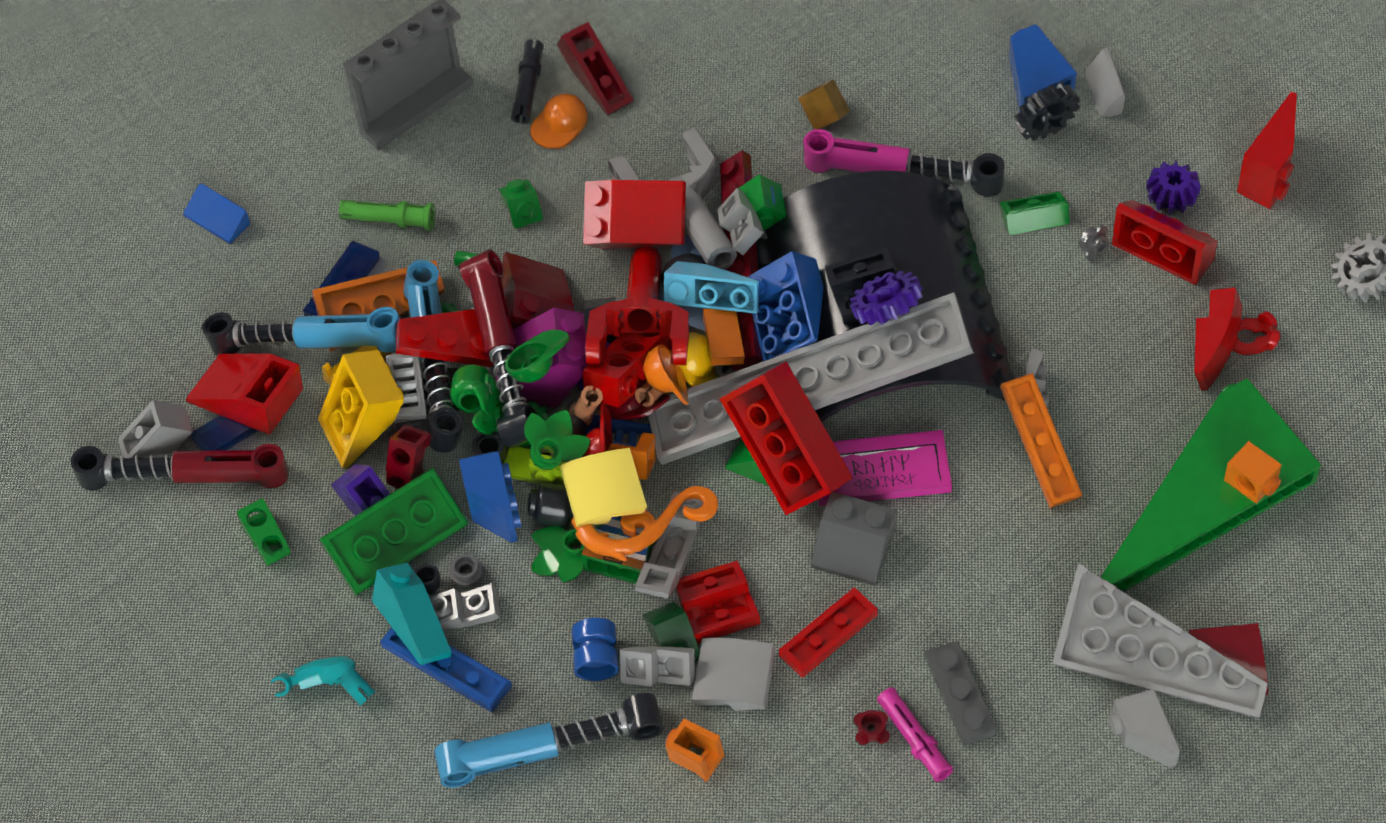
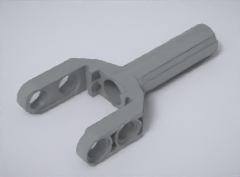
(699, 221)

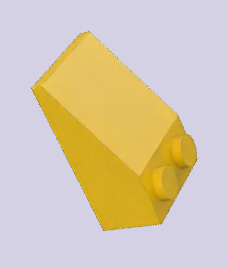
(359, 404)

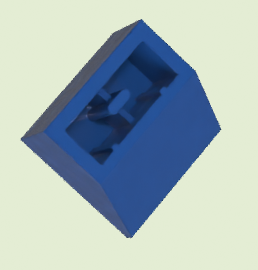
(491, 494)

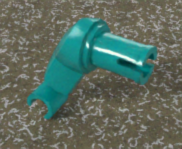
(327, 671)

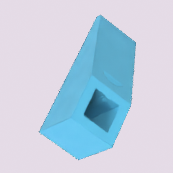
(710, 288)

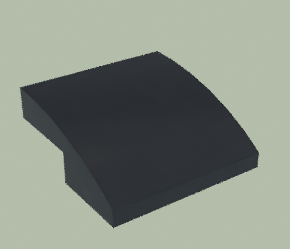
(851, 274)

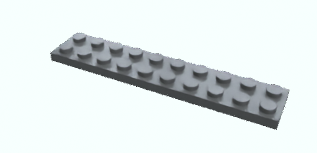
(825, 370)

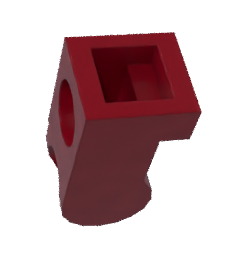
(406, 455)

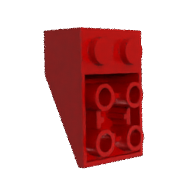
(249, 389)

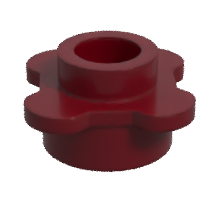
(871, 718)

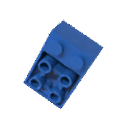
(788, 304)

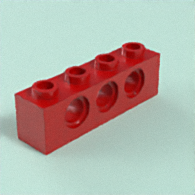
(623, 366)

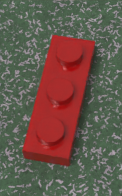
(828, 632)

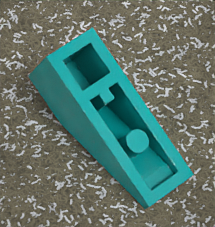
(410, 613)

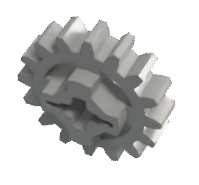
(1366, 268)

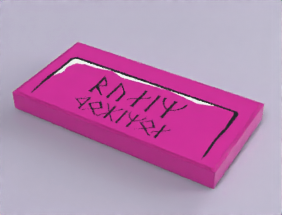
(894, 466)

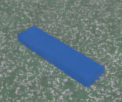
(457, 672)

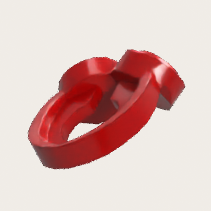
(1263, 323)

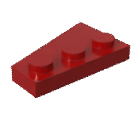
(443, 337)

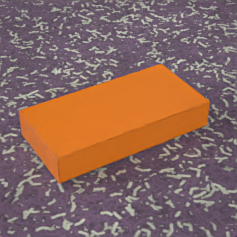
(723, 337)

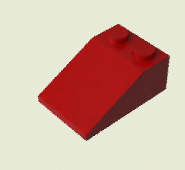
(1269, 158)
(634, 213)

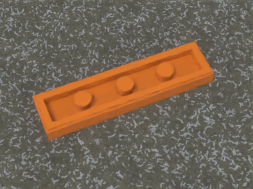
(1041, 440)

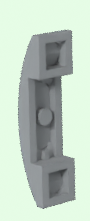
(670, 554)

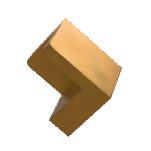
(824, 104)

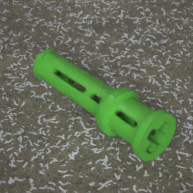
(402, 213)

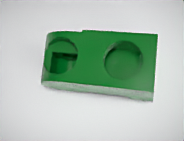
(263, 532)

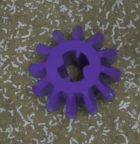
(1173, 187)

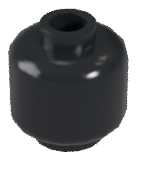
(549, 504)

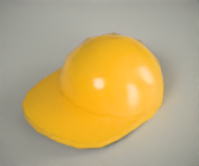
(698, 362)

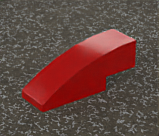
(1216, 335)

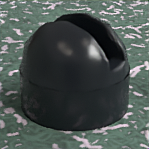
(430, 577)

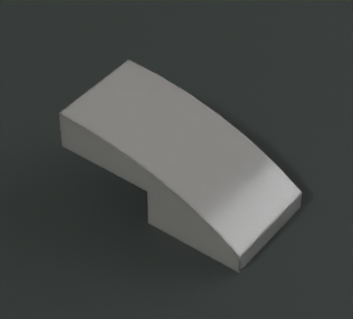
(740, 220)
(657, 664)

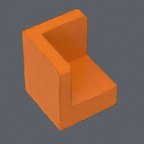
(643, 454)

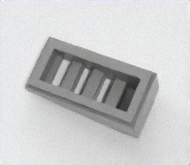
(405, 368)

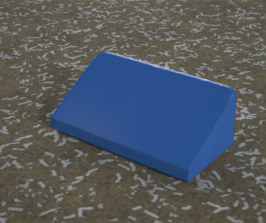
(216, 214)

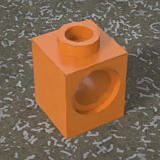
(1253, 473)

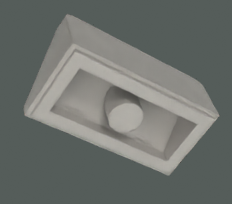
(1105, 85)

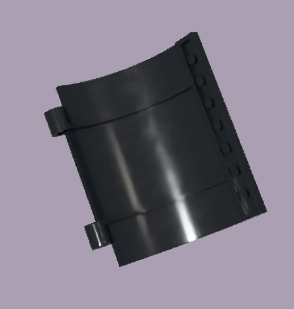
(925, 235)

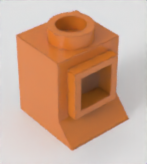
(691, 734)

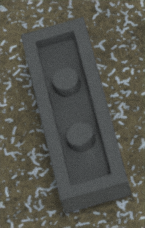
(960, 693)

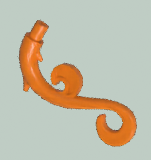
(653, 529)

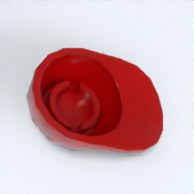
(600, 437)

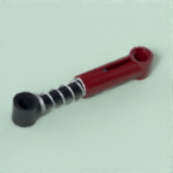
(483, 278)
(184, 467)

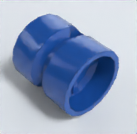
(594, 649)

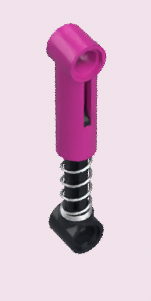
(826, 152)

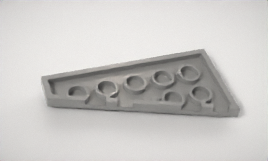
(1132, 644)

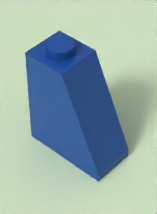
(1037, 64)

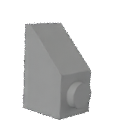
(156, 431)
(1144, 727)

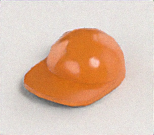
(559, 121)
(664, 375)

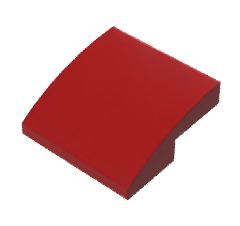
(717, 601)

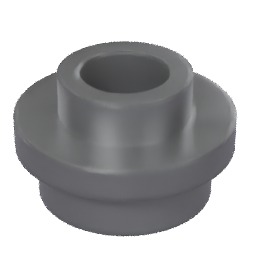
(462, 563)

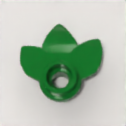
(491, 407)
(556, 437)
(557, 553)

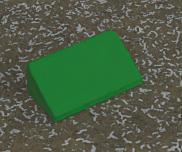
(1035, 212)

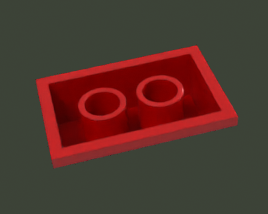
(1163, 241)

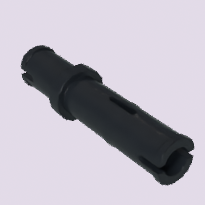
(529, 72)

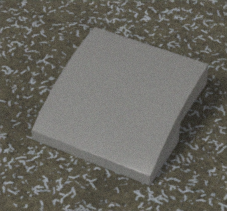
(733, 673)

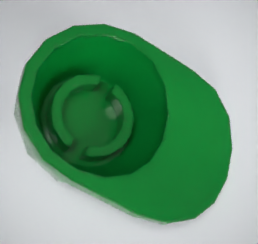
(534, 358)

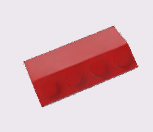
(786, 438)

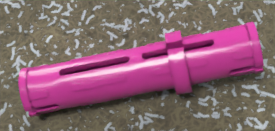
(922, 745)

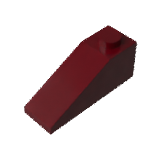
(594, 68)

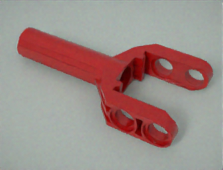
(639, 312)

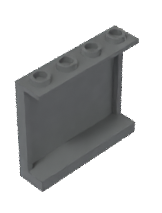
(406, 74)

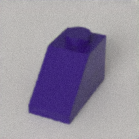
(360, 488)

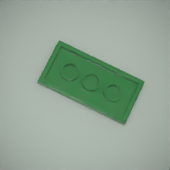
(394, 530)

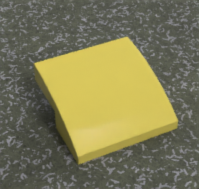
(603, 487)

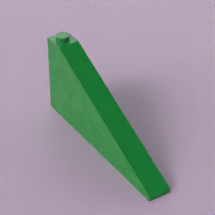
(1195, 501)

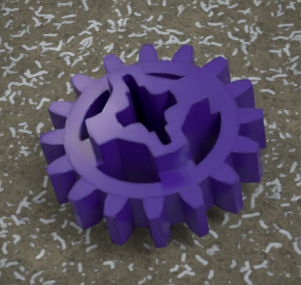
(886, 297)

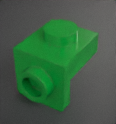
(521, 202)

